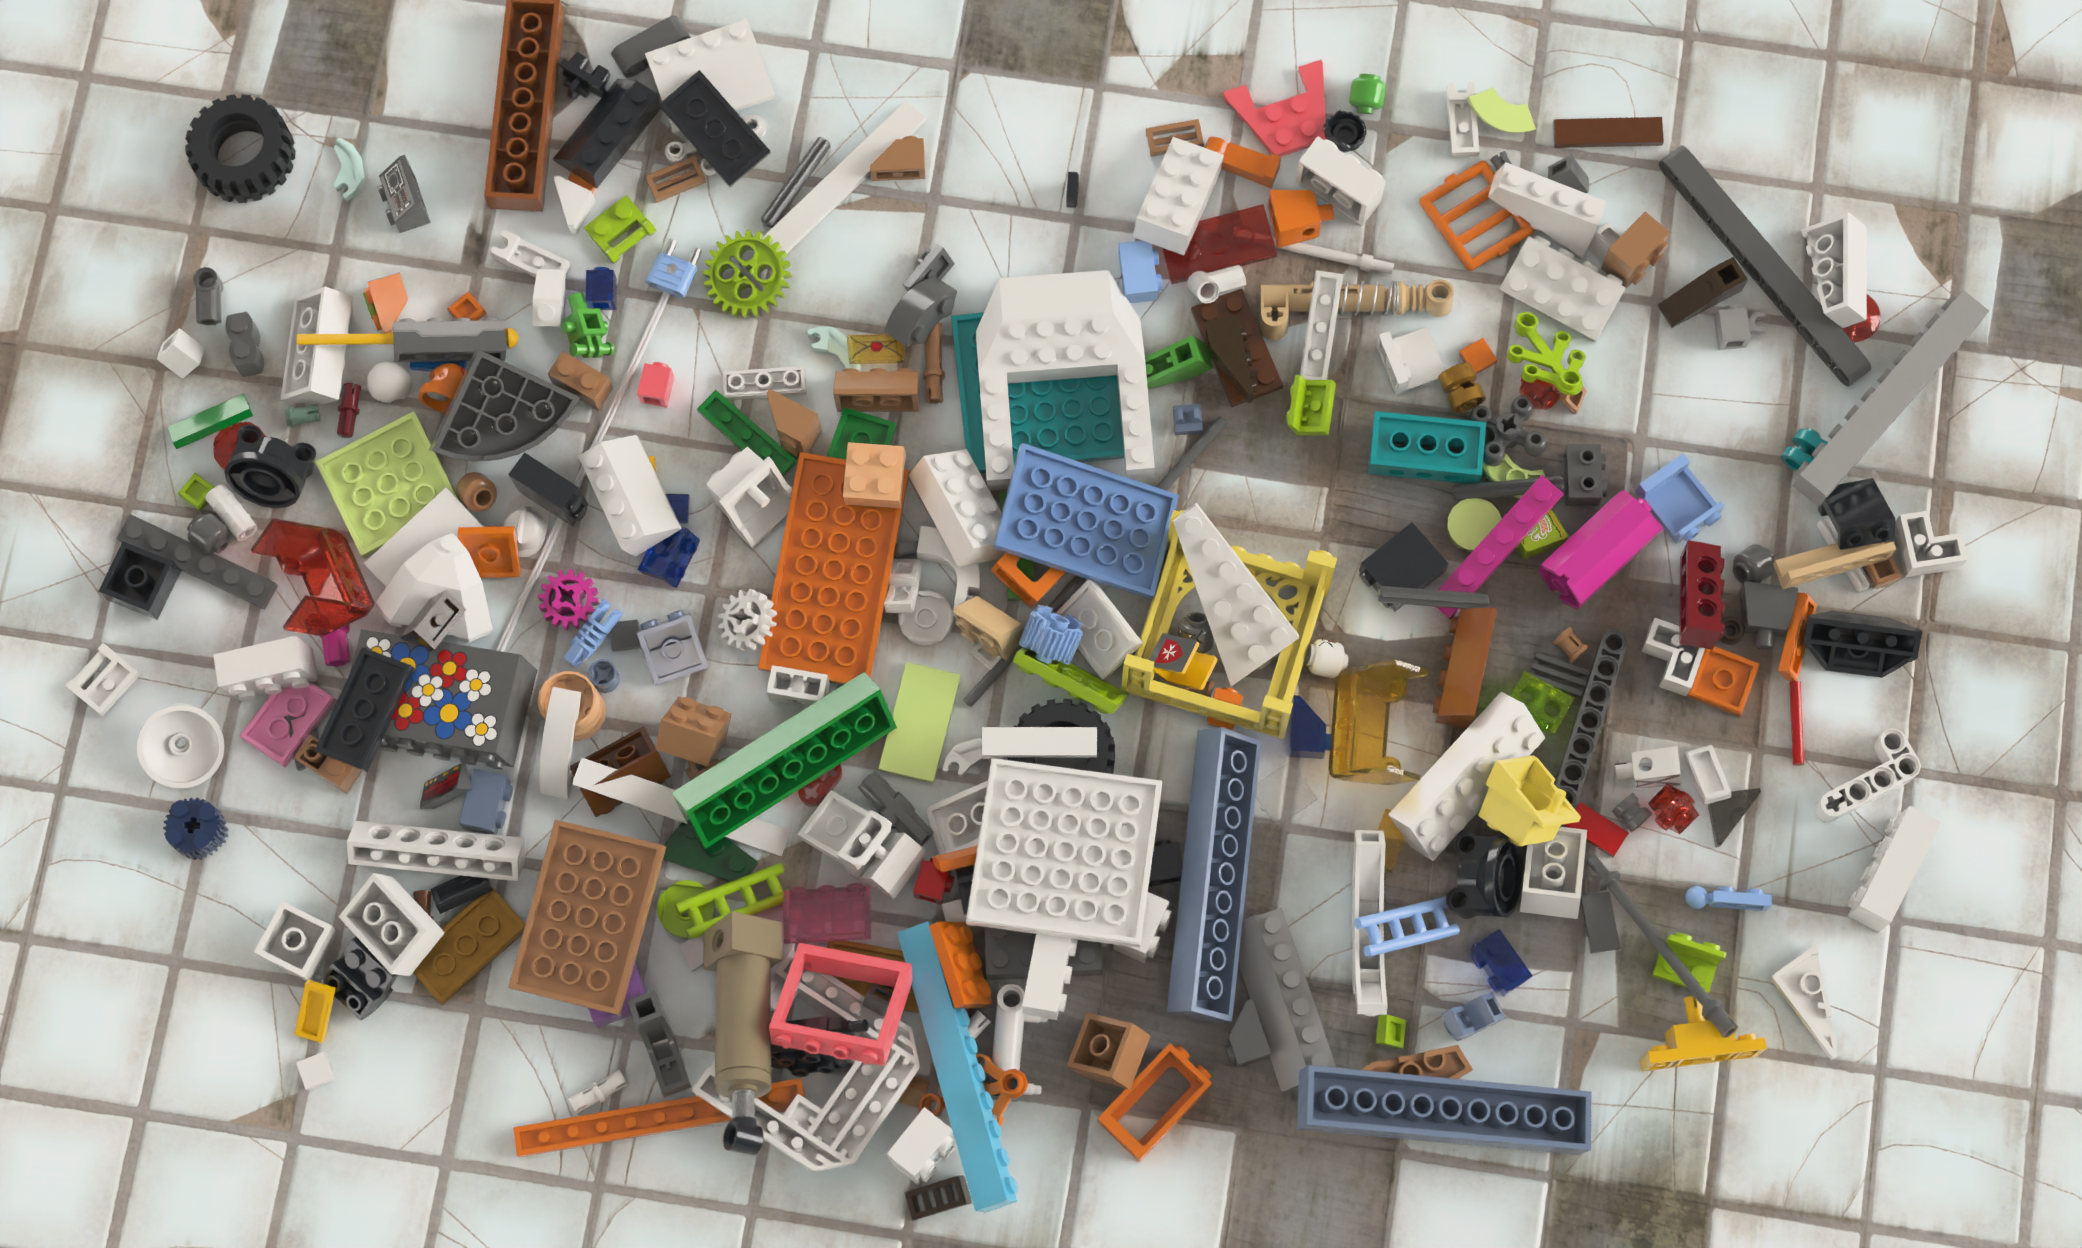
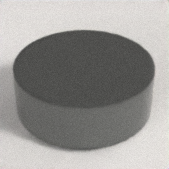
(906, 549)

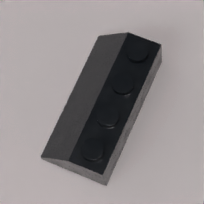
(609, 131)

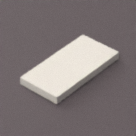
(434, 521)

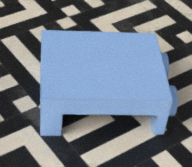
(1679, 500)

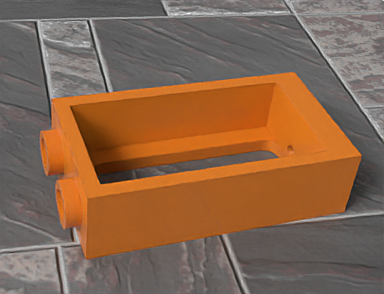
(1020, 584)
(1168, 1058)

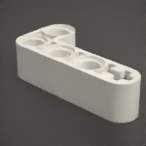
(1865, 783)

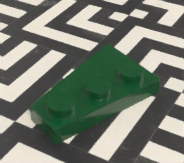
(719, 860)

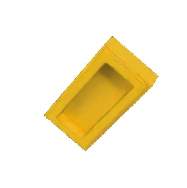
(314, 1011)

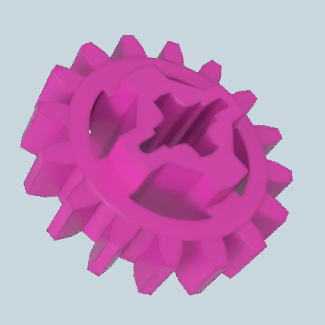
(560, 606)

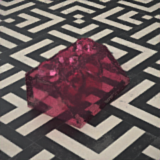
(827, 913)

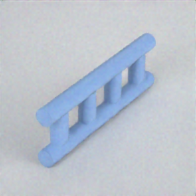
(1399, 940)

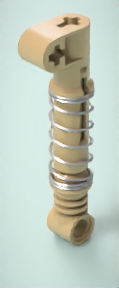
(1352, 299)

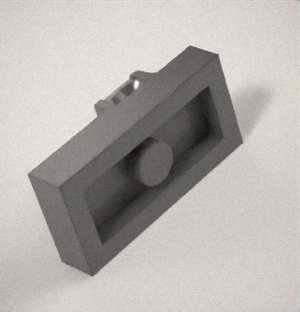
(931, 264)

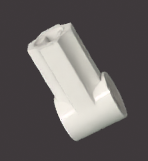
(1218, 283)

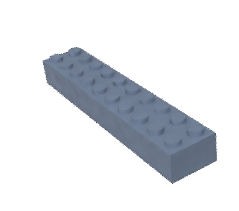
(1214, 876)
(1444, 1110)

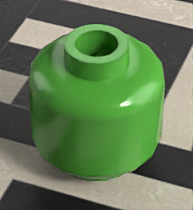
(1367, 93)

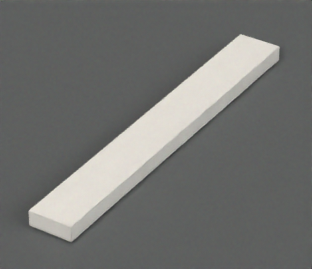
(844, 178)

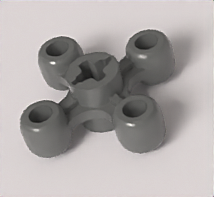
(1509, 431)

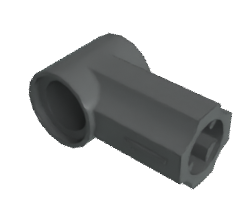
(208, 298)

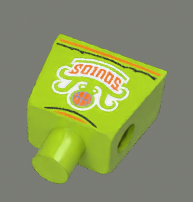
(1543, 537)

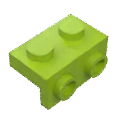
(1310, 406)

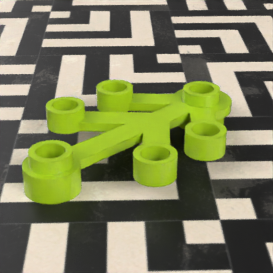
(1566, 381)

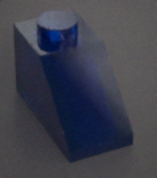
(1308, 732)

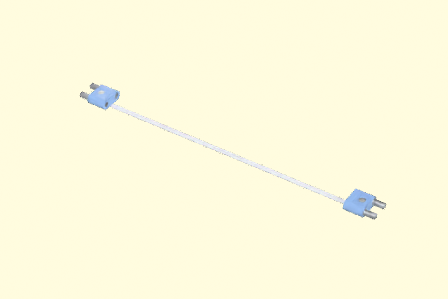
(671, 277)

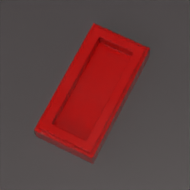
(1600, 831)

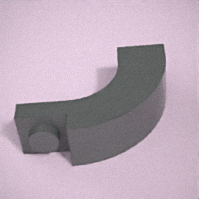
(660, 1043)

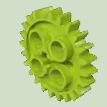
(729, 290)

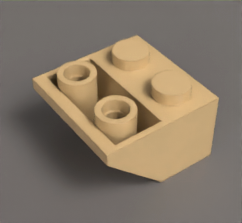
(988, 626)

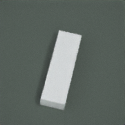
(1321, 325)
(1039, 742)

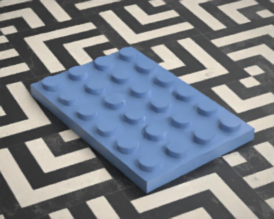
(1085, 521)

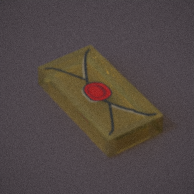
(874, 349)

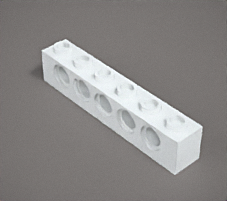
(436, 850)

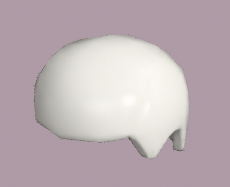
(389, 382)

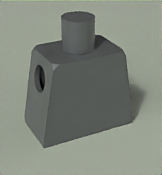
(1766, 611)

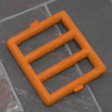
(1456, 243)

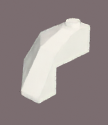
(430, 571)

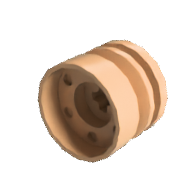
(592, 705)

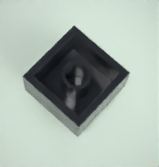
(140, 580)

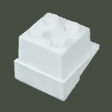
(751, 495)

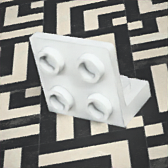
(1410, 359)

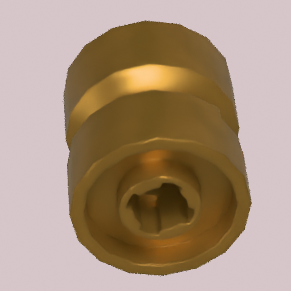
(1461, 386)

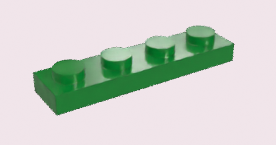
(743, 431)

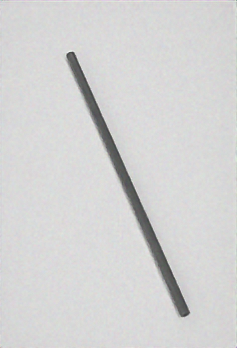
(1077, 581)

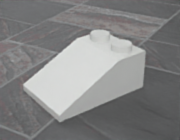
(958, 819)
(1555, 875)

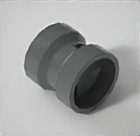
(1631, 812)

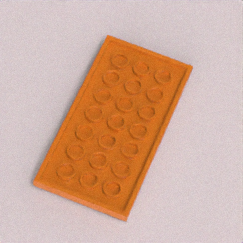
(830, 576)

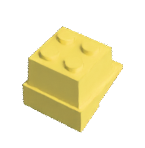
(1525, 802)

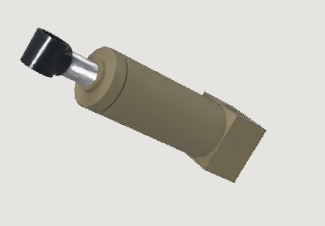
(742, 955)

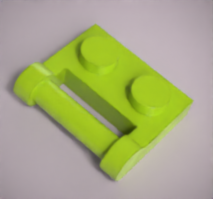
(615, 223)

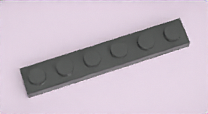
(191, 560)

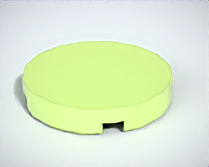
(1471, 522)

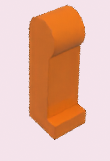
(1246, 162)

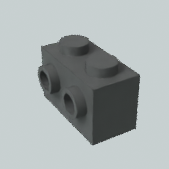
(1584, 474)

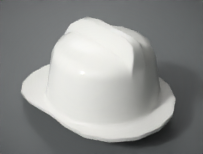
(529, 523)

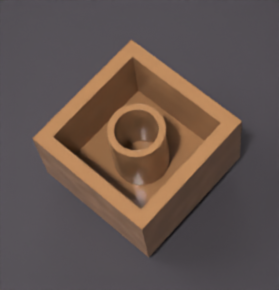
(1636, 250)
(693, 731)
(1108, 1050)

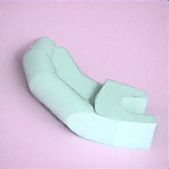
(351, 170)
(832, 342)

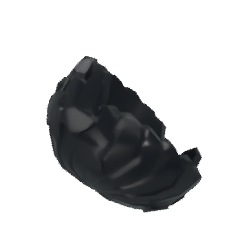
(1345, 130)

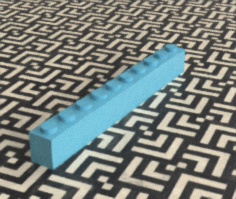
(959, 1076)

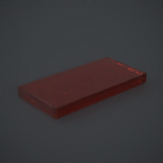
(1224, 242)

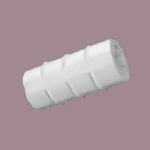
(231, 512)

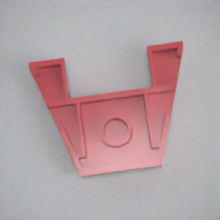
(1287, 123)

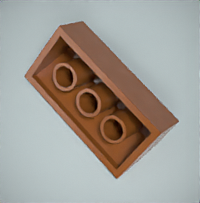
(1465, 666)

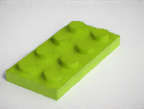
(1079, 682)

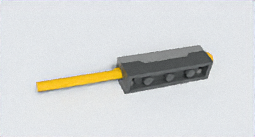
(431, 339)

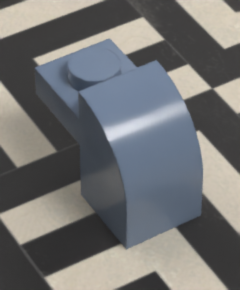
(1473, 1016)

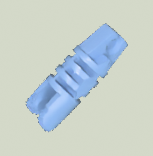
(592, 634)

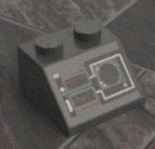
(403, 196)

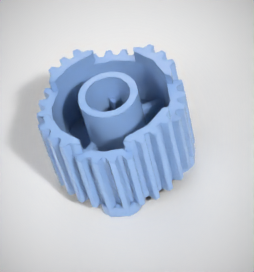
(1051, 635)

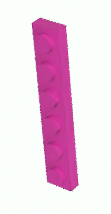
(1502, 540)

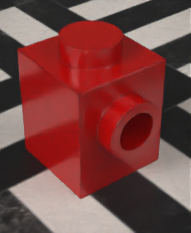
(932, 883)

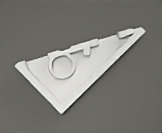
(1804, 990)

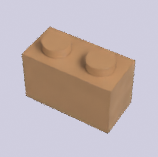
(580, 380)

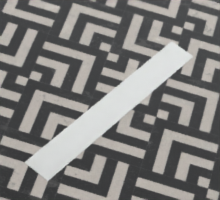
(661, 801)

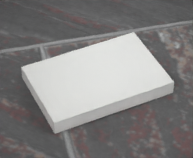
(1105, 632)

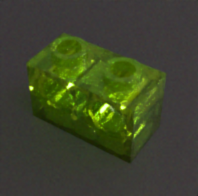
(1543, 695)

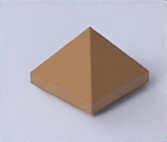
(1573, 402)

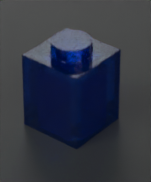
(601, 289)

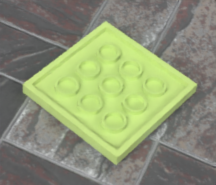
(384, 481)

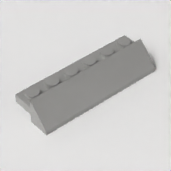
(1282, 998)

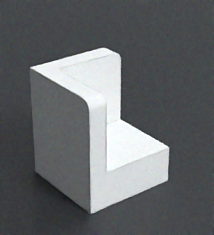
(180, 353)

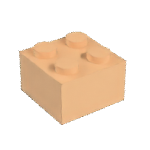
(874, 475)

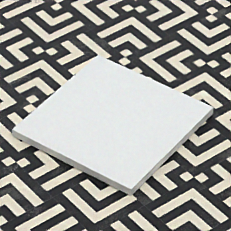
(1064, 852)

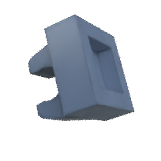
(1187, 419)

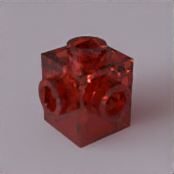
(1673, 809)

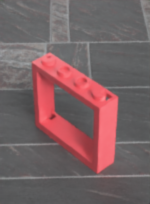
(848, 966)

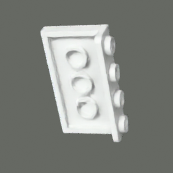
(1563, 287)

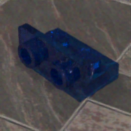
(670, 557)
(1500, 962)

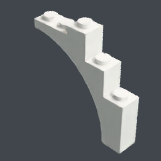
(1368, 899)

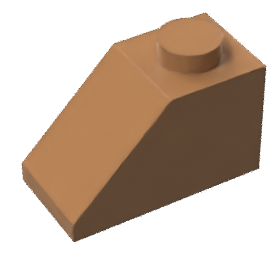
(900, 161)

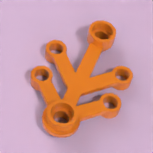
(1001, 1087)

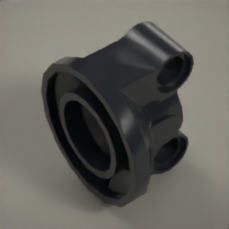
(268, 468)
(1486, 877)

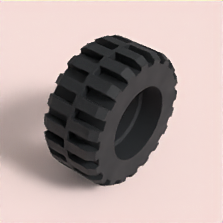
(219, 124)
(1072, 715)

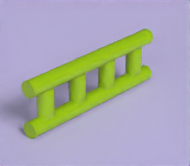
(717, 895)

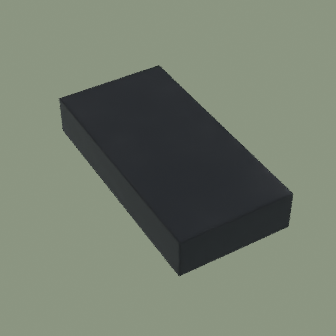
(459, 891)

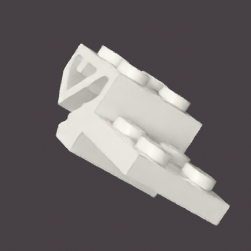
(863, 844)

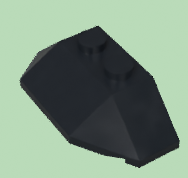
(1861, 642)

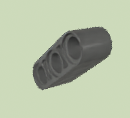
(631, 53)

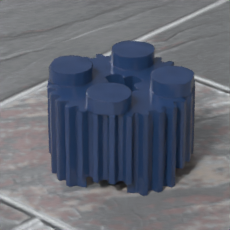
(202, 841)

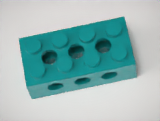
(1434, 432)

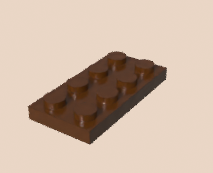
(1262, 364)

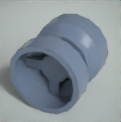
(600, 672)

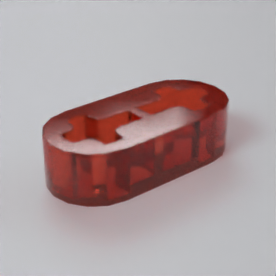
(824, 788)

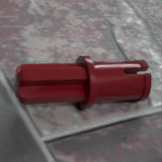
(348, 410)

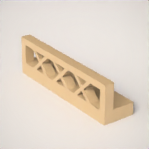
(1828, 562)

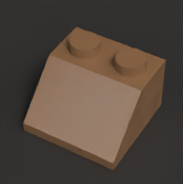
(795, 424)

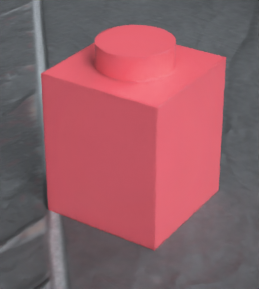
(655, 384)

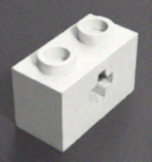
(796, 686)

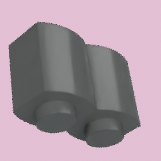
(244, 344)

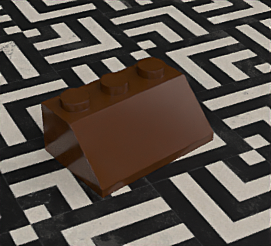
(630, 756)

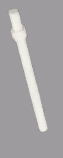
(1365, 261)

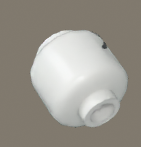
(1326, 658)

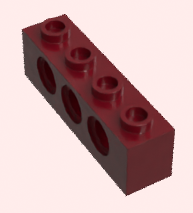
(1701, 595)

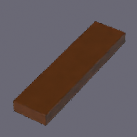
(1608, 132)

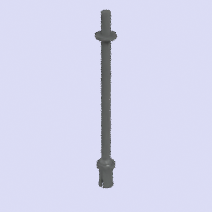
(1711, 1008)

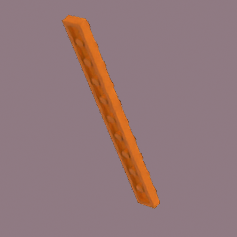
(637, 1121)

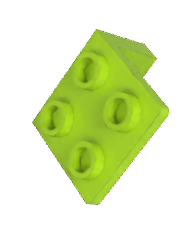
(1697, 958)

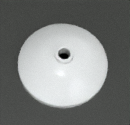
(186, 764)

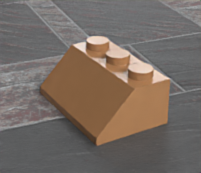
(877, 390)

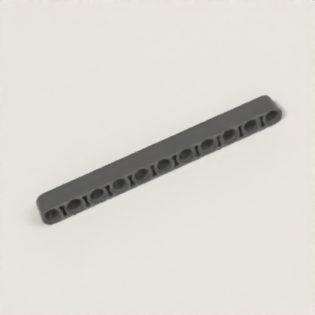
(1764, 266)

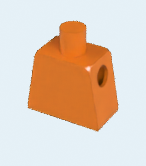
(1296, 215)

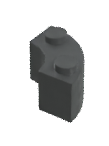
(920, 311)

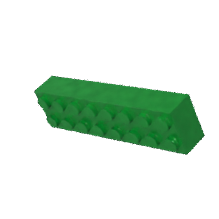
(784, 760)

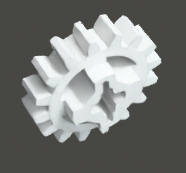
(747, 620)

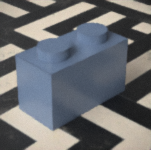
(486, 802)

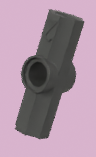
(895, 808)

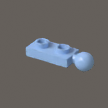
(1726, 897)

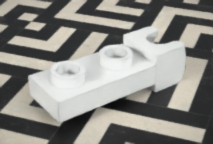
(1462, 122)
(526, 256)

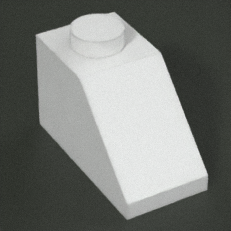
(549, 297)

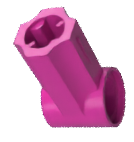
(336, 647)

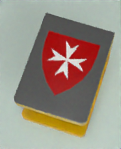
(1179, 662)

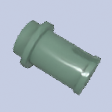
(302, 415)

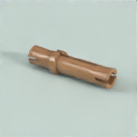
(934, 375)

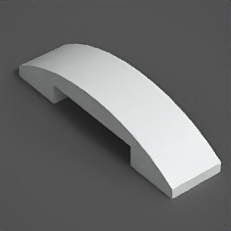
(558, 742)

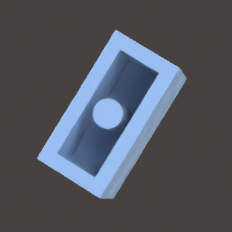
(1138, 271)

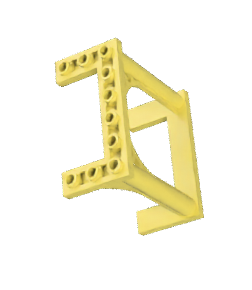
(1311, 587)

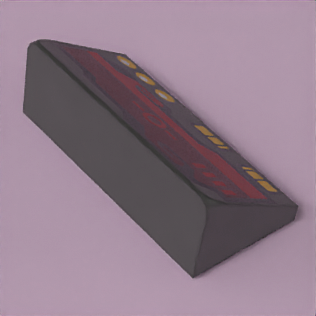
(445, 787)

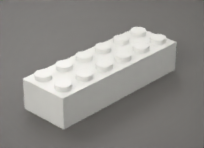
(1456, 783)

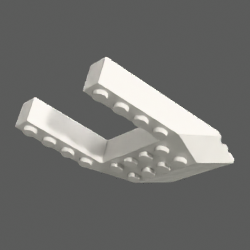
(1056, 332)

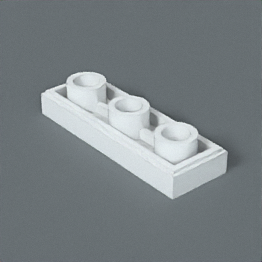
(746, 383)

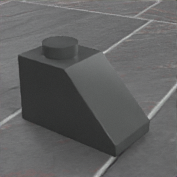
(1247, 1038)

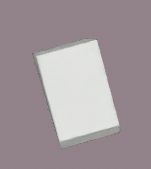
(575, 202)

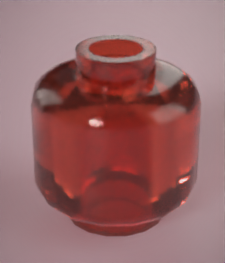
(1540, 393)

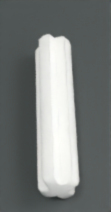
(1857, 576)

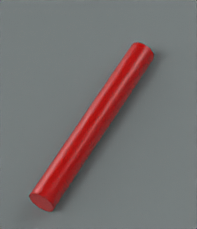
(1796, 723)

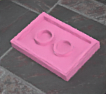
(270, 730)

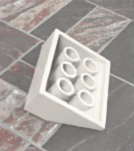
(726, 59)

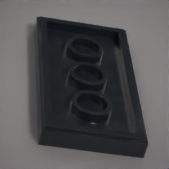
(714, 128)
(364, 709)

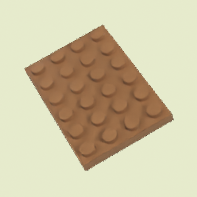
(587, 917)

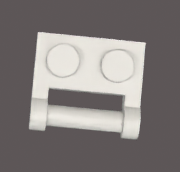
(108, 685)

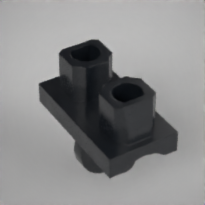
(582, 82)

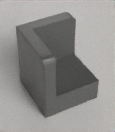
(1569, 174)

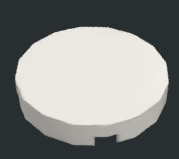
(930, 620)

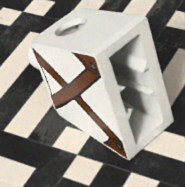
(1663, 765)

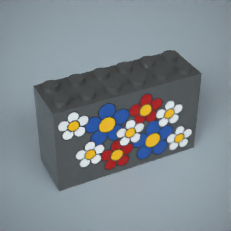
(457, 700)

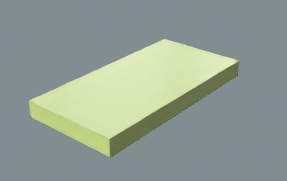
(922, 722)

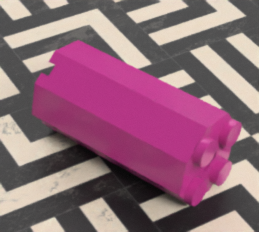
(1600, 549)

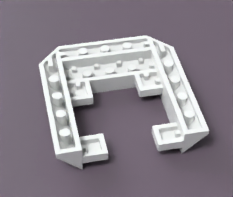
(860, 1103)

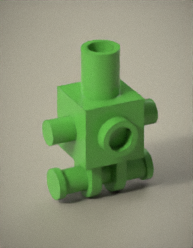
(585, 329)

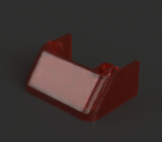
(328, 570)

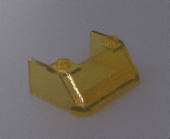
(1362, 722)

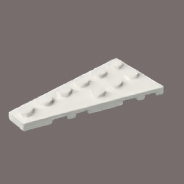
(1238, 610)

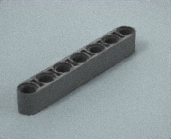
(1593, 710)

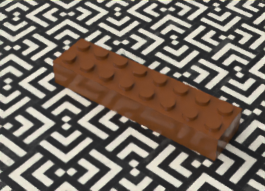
(524, 105)

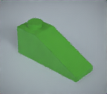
(1177, 362)

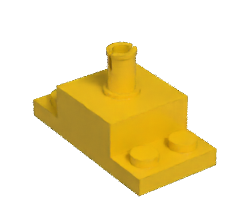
(1699, 1043)

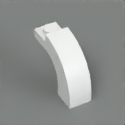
(933, 549)

